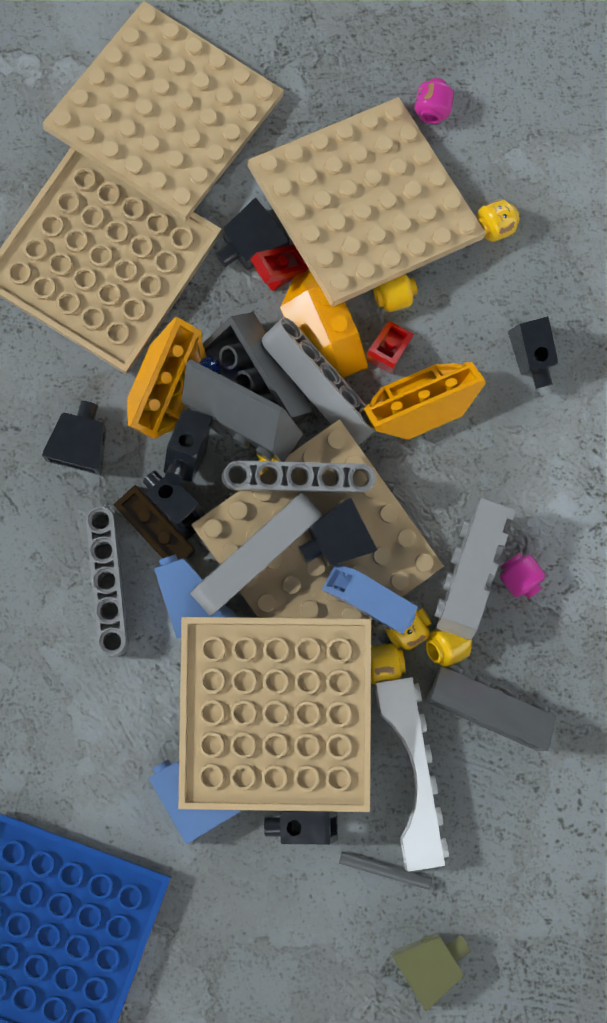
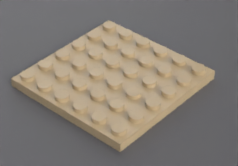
(163, 110)
(365, 200)
(101, 260)
(289, 584)
(275, 714)

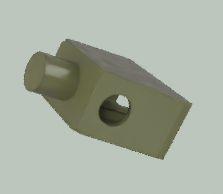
(431, 966)

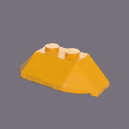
(325, 326)
(158, 388)
(425, 399)

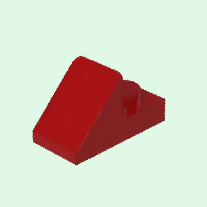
(279, 265)
(389, 347)

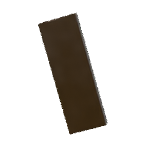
(153, 525)

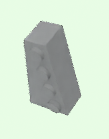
(473, 569)

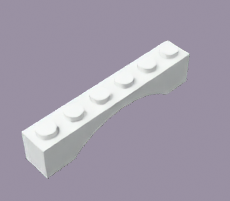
(421, 837)

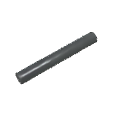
(385, 870)

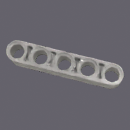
(317, 378)
(313, 471)
(256, 554)
(104, 567)

